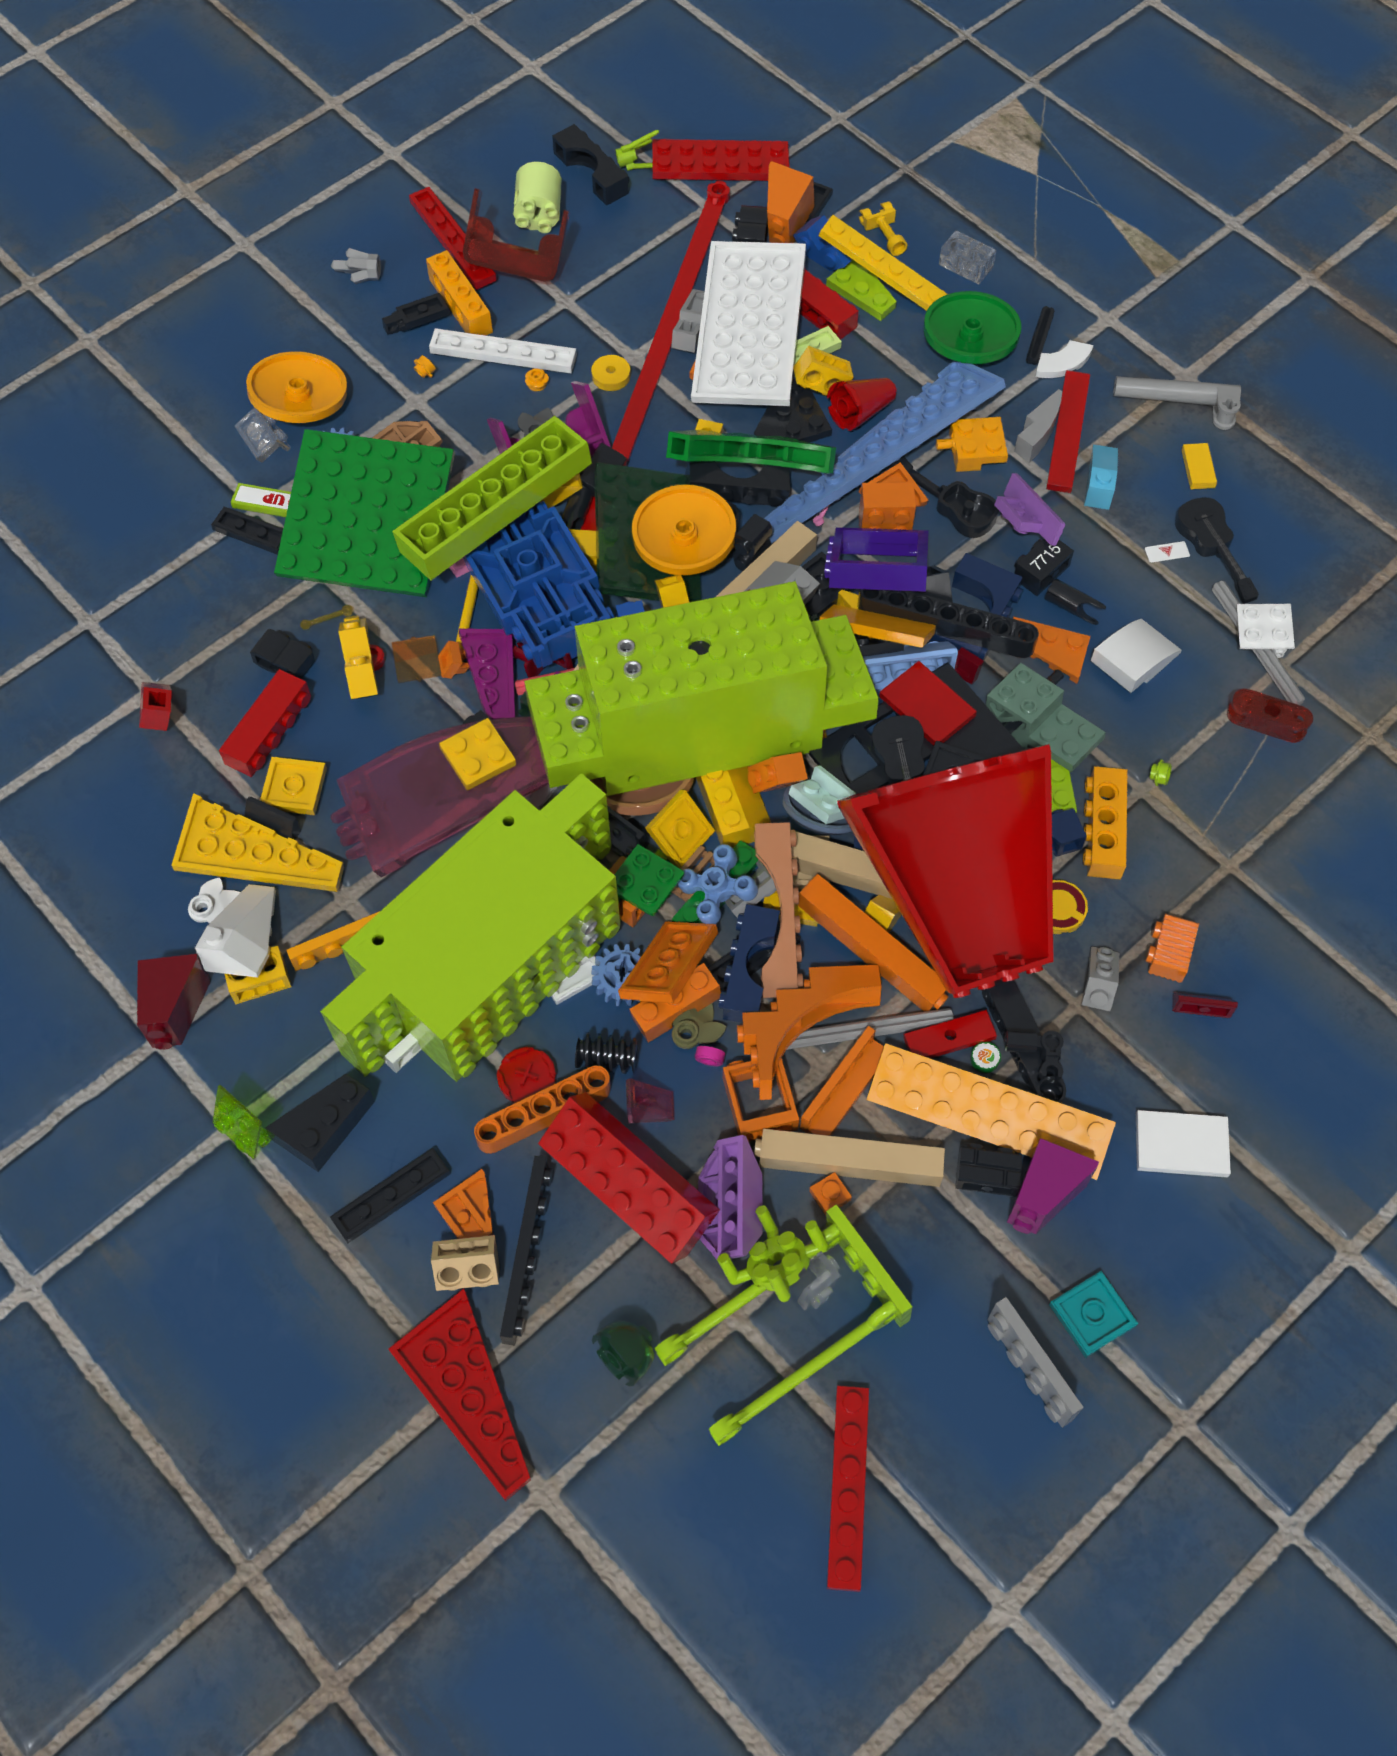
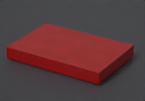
(929, 701)

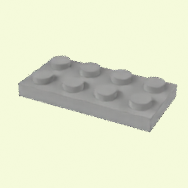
(1027, 1353)

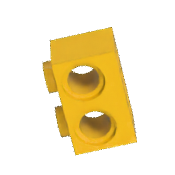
(821, 370)
(265, 984)

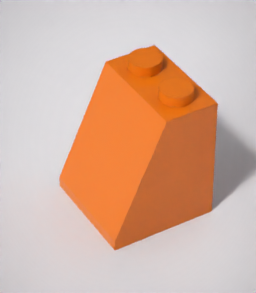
(788, 202)

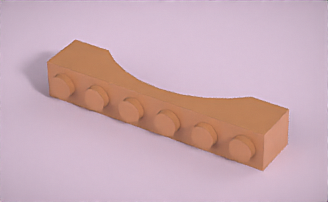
(773, 850)

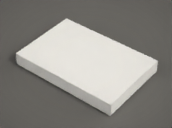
(1182, 1143)

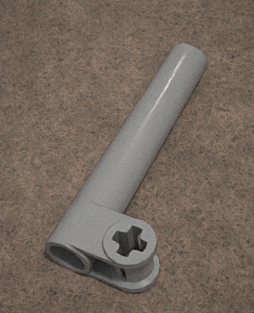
(1223, 397)

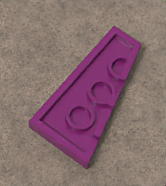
(491, 666)

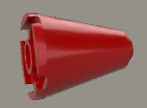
(859, 400)

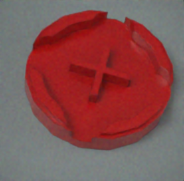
(525, 1073)

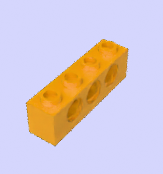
(459, 294)
(1112, 785)

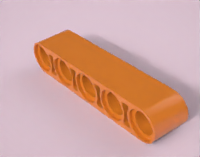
(526, 1109)

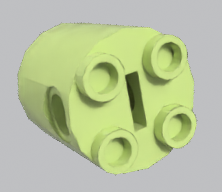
(537, 197)

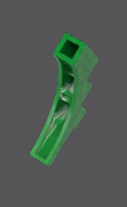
(747, 448)

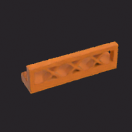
(843, 1087)

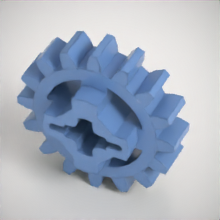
(609, 972)

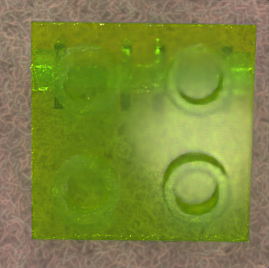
(239, 1123)

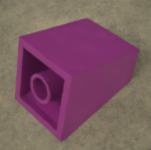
(1049, 1185)

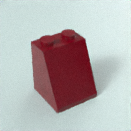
(169, 997)

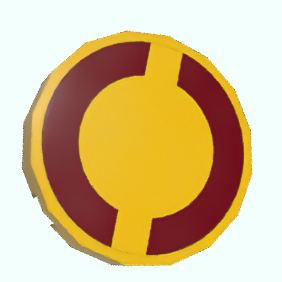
(1068, 907)

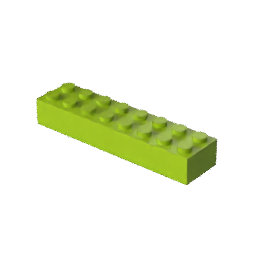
(492, 497)

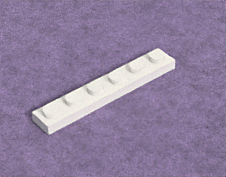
(503, 350)

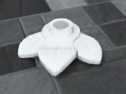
(212, 897)

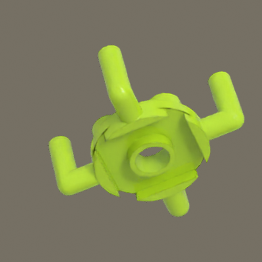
(776, 1247)

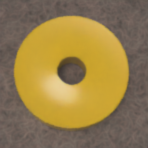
(610, 372)

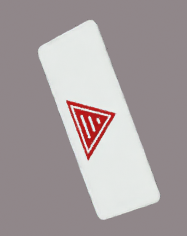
(1167, 551)

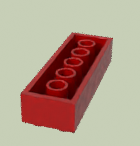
(628, 1177)

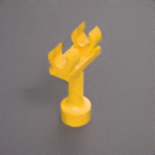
(896, 243)

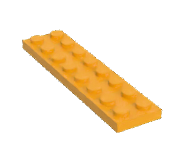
(984, 1107)

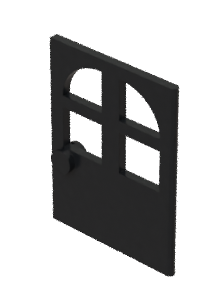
(981, 736)

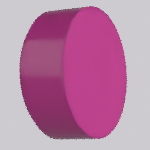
(709, 1056)

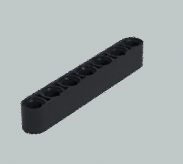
(961, 618)

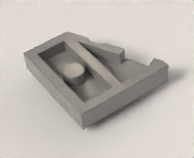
(765, 888)

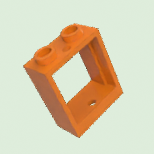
(753, 1128)

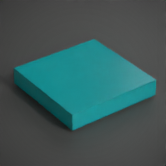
(1093, 1314)

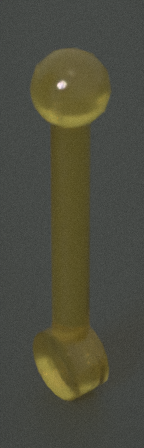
(346, 610)

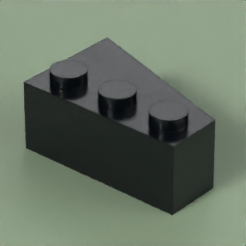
(322, 1121)

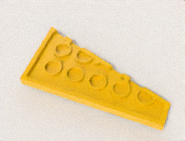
(240, 848)

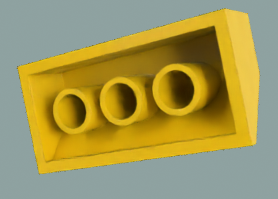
(732, 805)

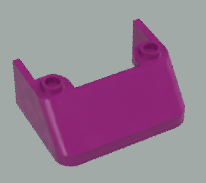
(583, 420)

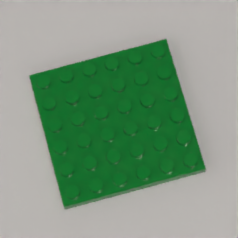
(347, 504)

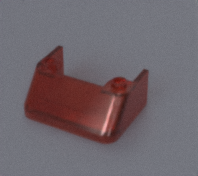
(485, 252)

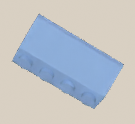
(889, 666)

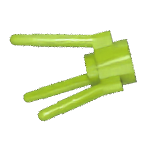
(626, 154)

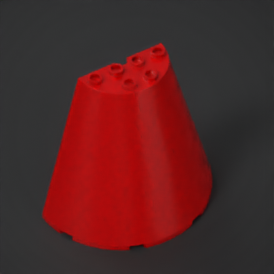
(968, 864)

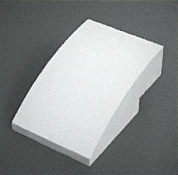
(1134, 654)

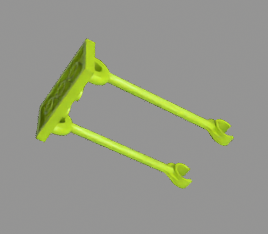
(875, 1282)

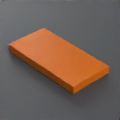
(668, 962)

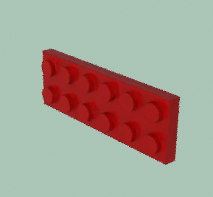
(716, 159)

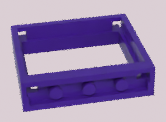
(877, 574)

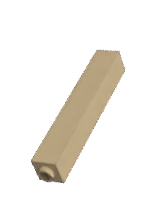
(789, 548)
(837, 864)
(850, 1157)

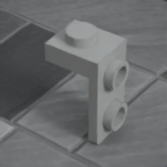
(1102, 978)

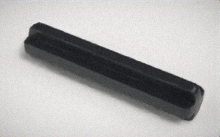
(1040, 335)

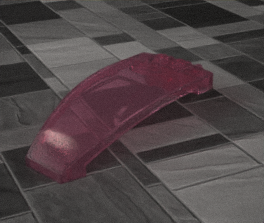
(417, 800)

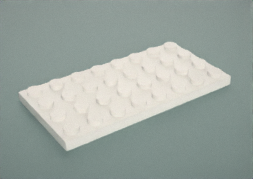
(749, 323)

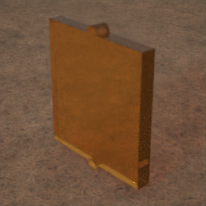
(416, 659)

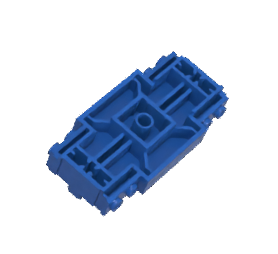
(538, 584)

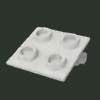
(1265, 627)

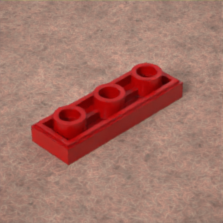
(965, 1031)

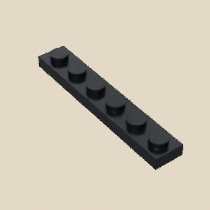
(524, 1261)

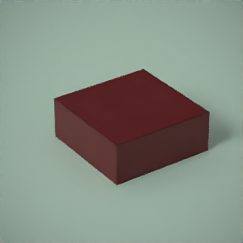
(968, 665)

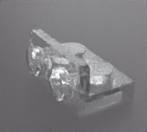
(261, 434)

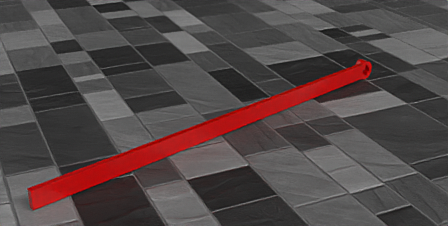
(662, 341)

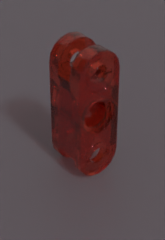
(1252, 711)

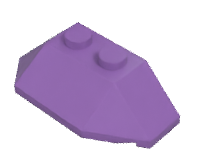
(733, 1185)

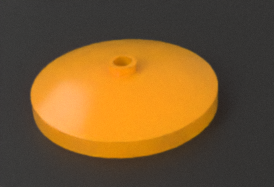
(296, 387)
(684, 529)

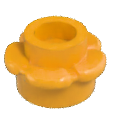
(424, 367)
(536, 379)

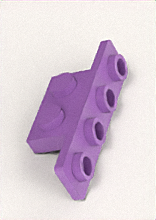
(1028, 511)

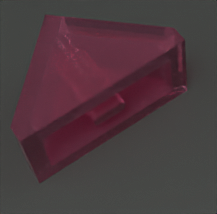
(648, 1103)

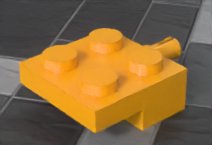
(975, 443)

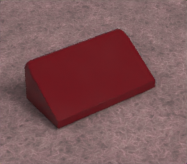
(1203, 1005)

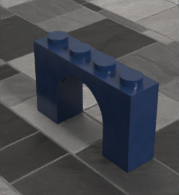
(989, 584)

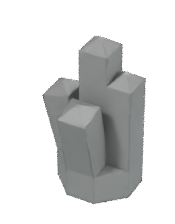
(360, 266)

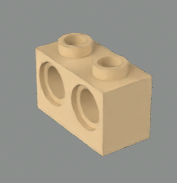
(465, 1263)

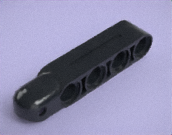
(1013, 1015)

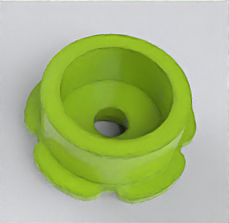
(1160, 773)

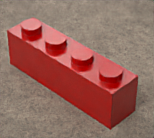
(826, 308)
(265, 723)

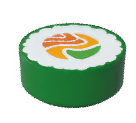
(985, 1057)

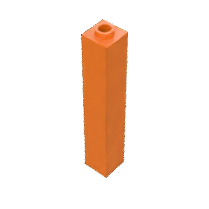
(872, 944)

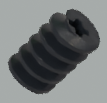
(607, 1052)

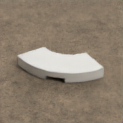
(1069, 359)

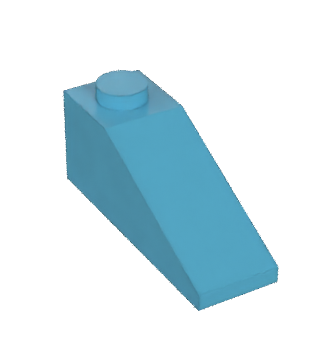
(1101, 477)

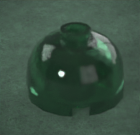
(625, 1350)

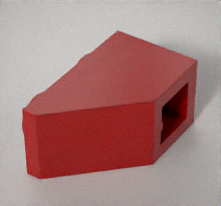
(155, 706)

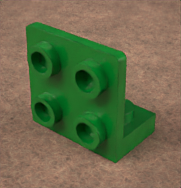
(646, 880)

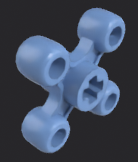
(718, 885)

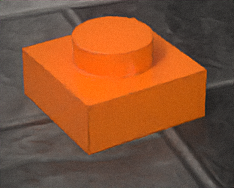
(830, 1192)

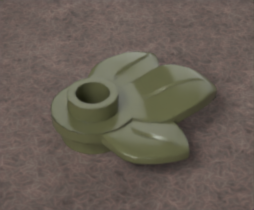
(699, 1025)

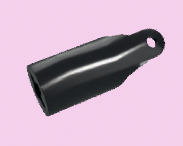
(577, 508)
(1071, 599)

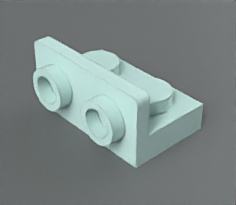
(821, 795)

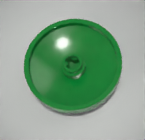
(972, 327)

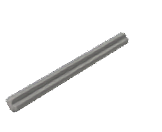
(1266, 656)
(883, 1026)

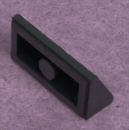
(602, 454)
(273, 818)

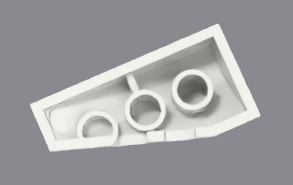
(240, 934)

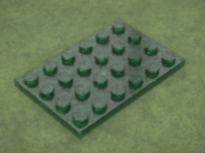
(617, 498)

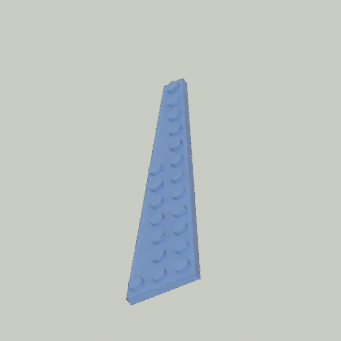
(943, 402)

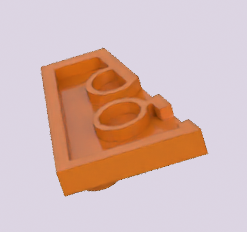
(1060, 649)

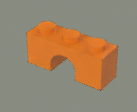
(657, 1017)

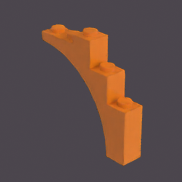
(823, 995)

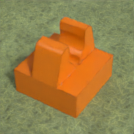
(451, 660)

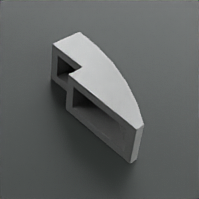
(687, 329)
(1038, 427)

